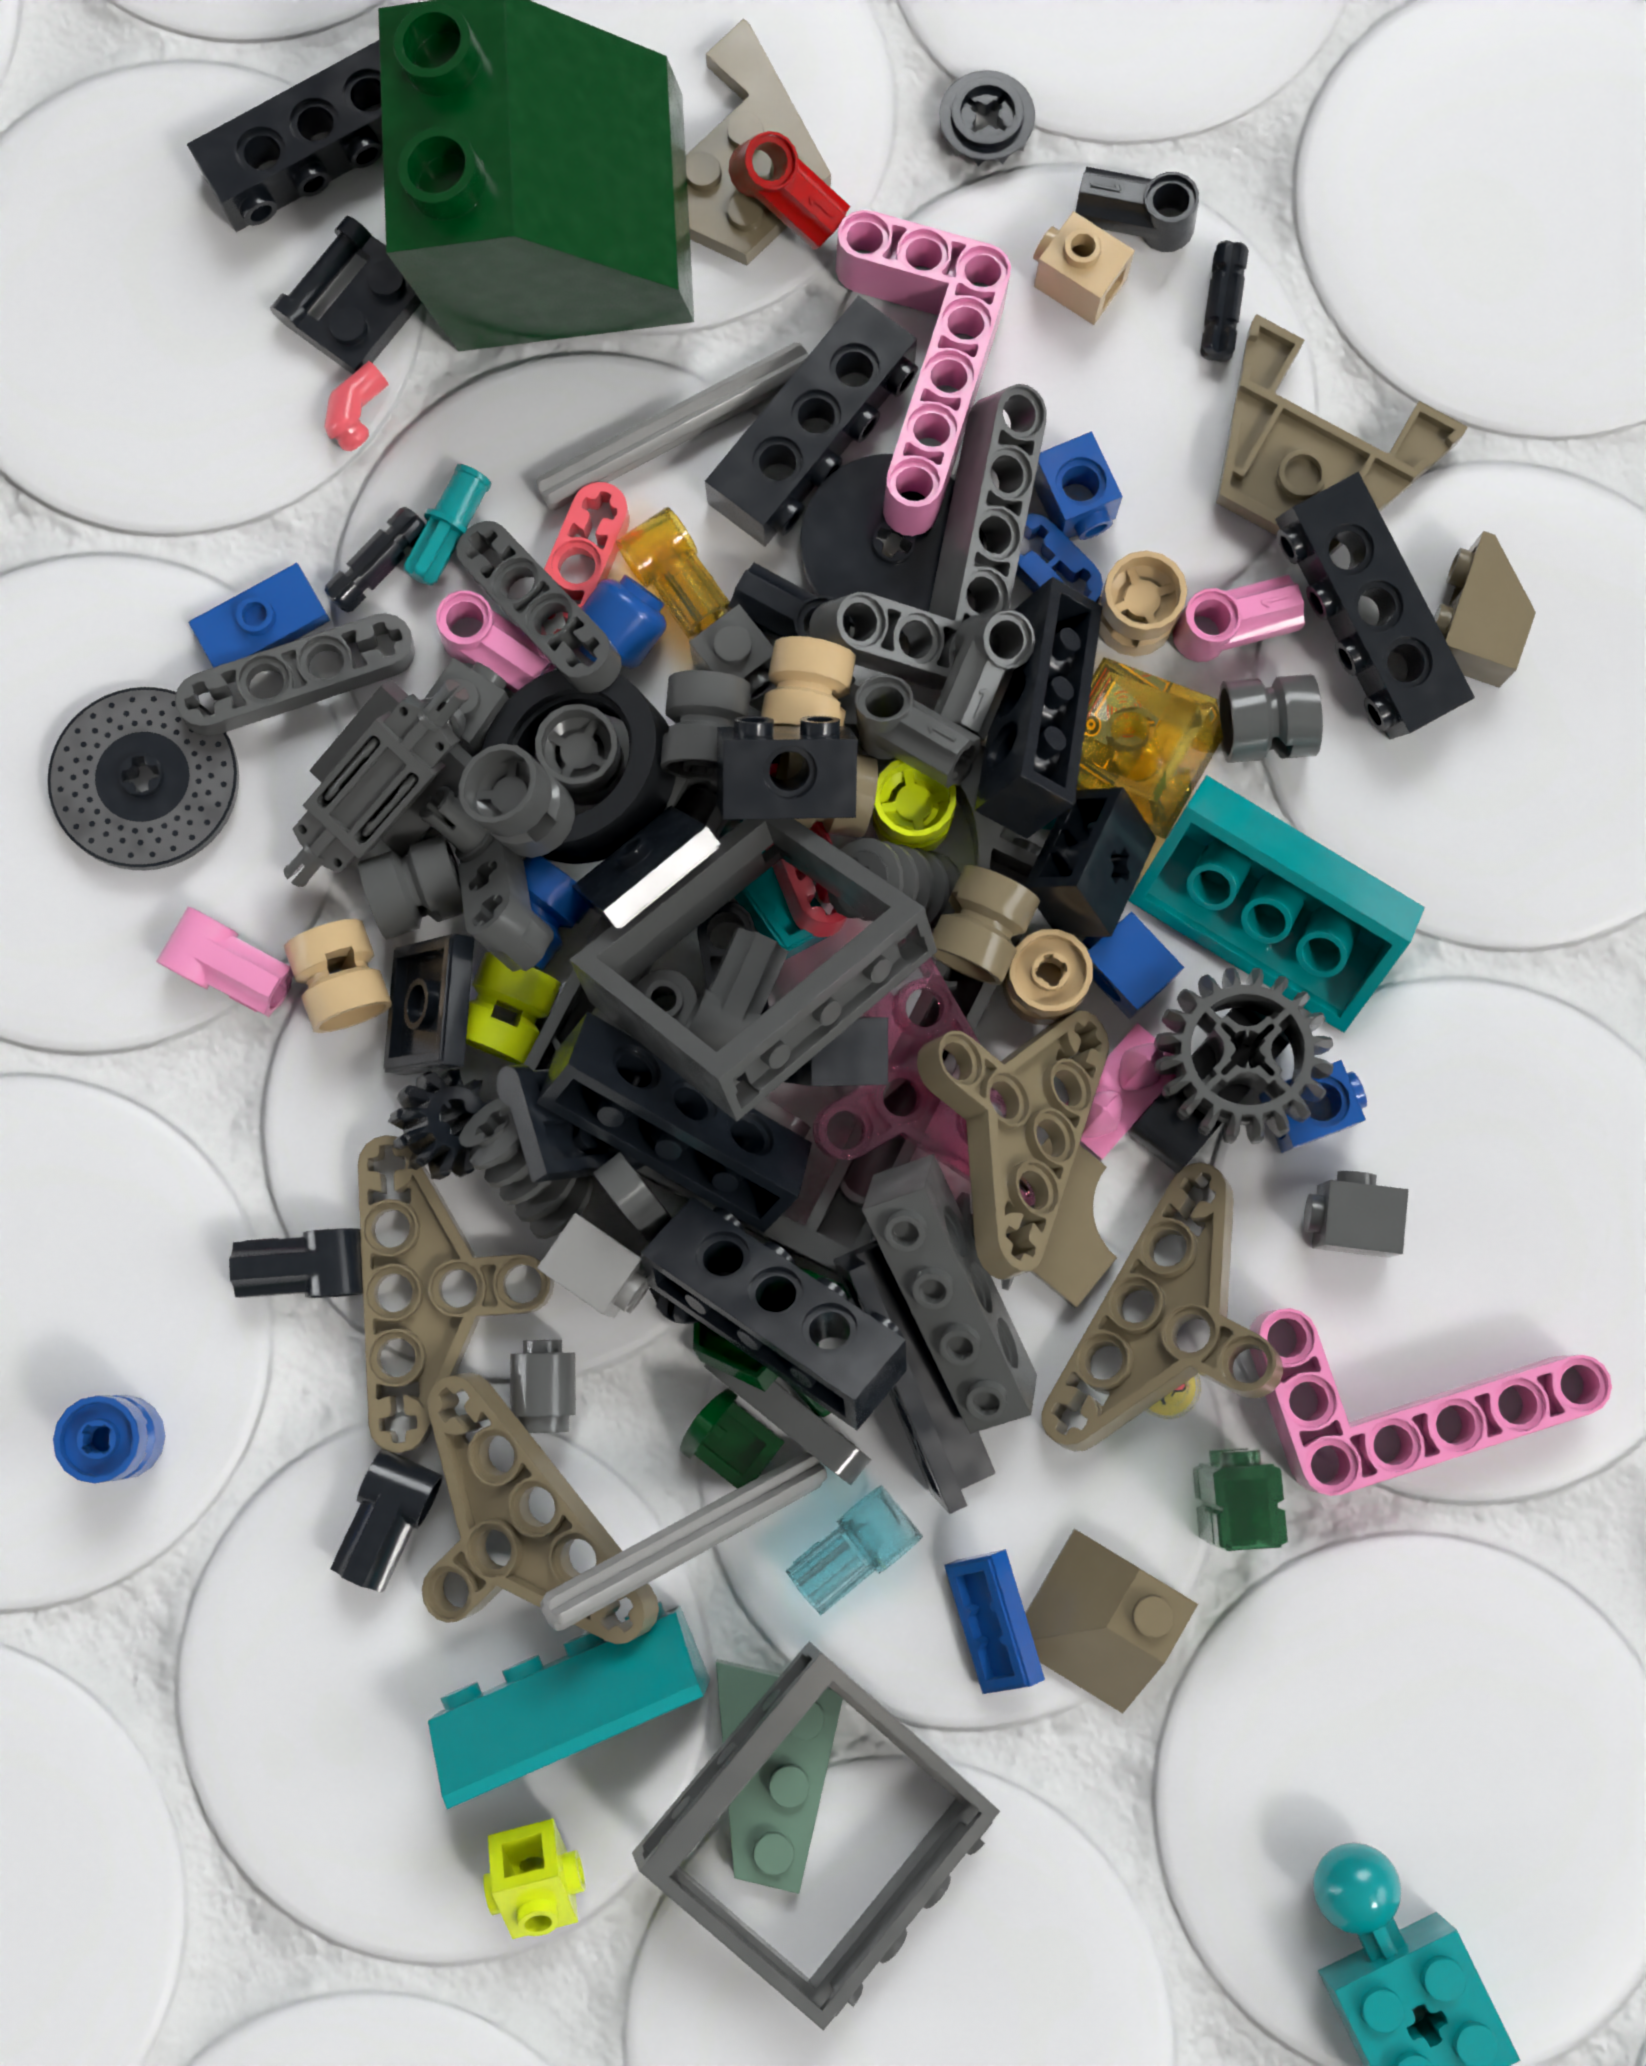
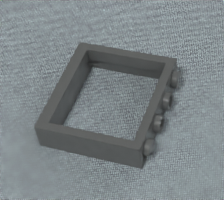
(802, 1019)
(883, 1924)

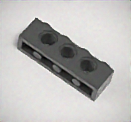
(950, 1293)

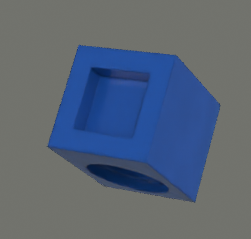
(1083, 464)
(1131, 965)
(1346, 1101)

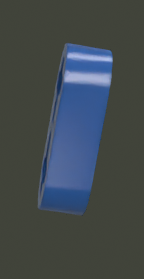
(1062, 556)

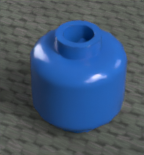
(627, 617)

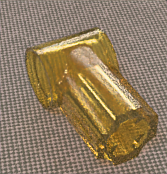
(667, 560)

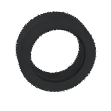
(641, 790)

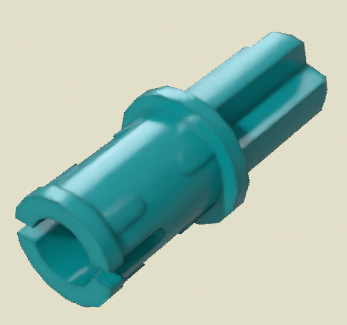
(446, 524)

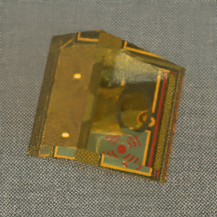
(1148, 740)

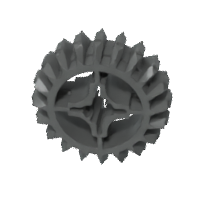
(1264, 1076)

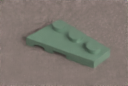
(779, 1805)

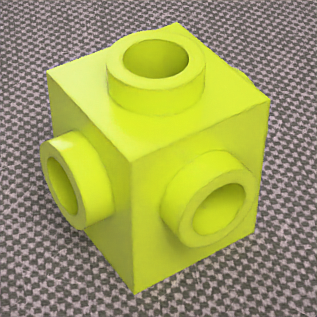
(533, 1879)

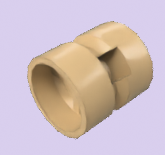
(1146, 590)
(808, 680)
(1048, 976)
(341, 997)

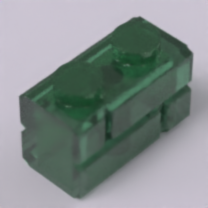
(1239, 1501)

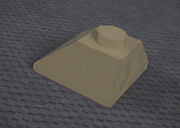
(1105, 1621)

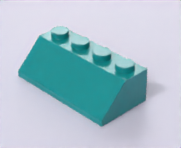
(1277, 903)
(562, 1706)

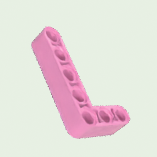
(949, 361)
(1415, 1421)

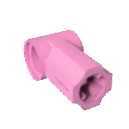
(1241, 616)
(496, 645)
(216, 958)

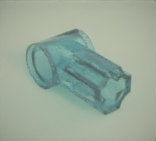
(866, 1541)

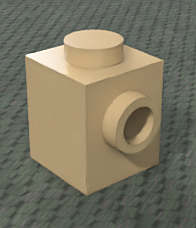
(1081, 266)

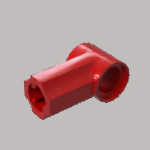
(794, 190)

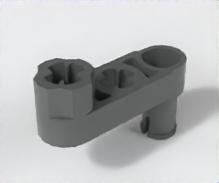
(491, 886)

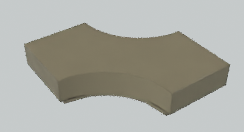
(1075, 1251)

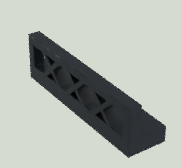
(934, 1427)

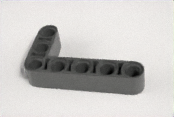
(962, 559)

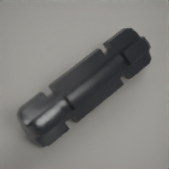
(1224, 301)
(375, 560)

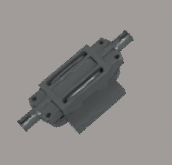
(380, 777)

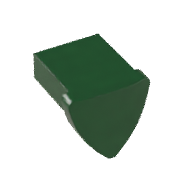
(730, 1440)

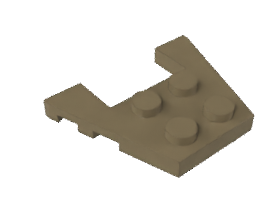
(717, 211)
(1288, 454)

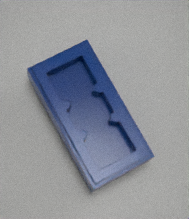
(260, 618)
(994, 1622)

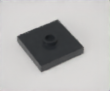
(646, 866)
(429, 1005)

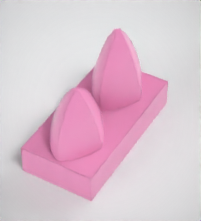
(1124, 1091)

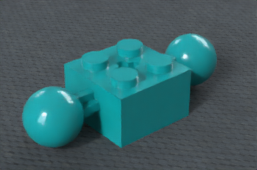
(1401, 1970)

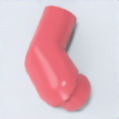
(346, 406)

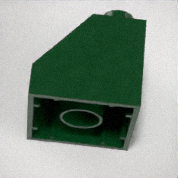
(532, 173)

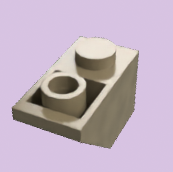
(1486, 613)

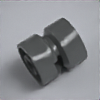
(698, 705)
(1270, 718)
(581, 752)
(516, 800)
(412, 886)

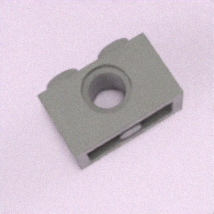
(596, 1268)

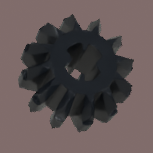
(422, 1127)

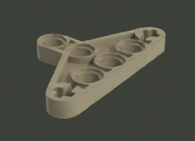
(1008, 1147)
(428, 1322)
(1149, 1348)
(499, 1501)

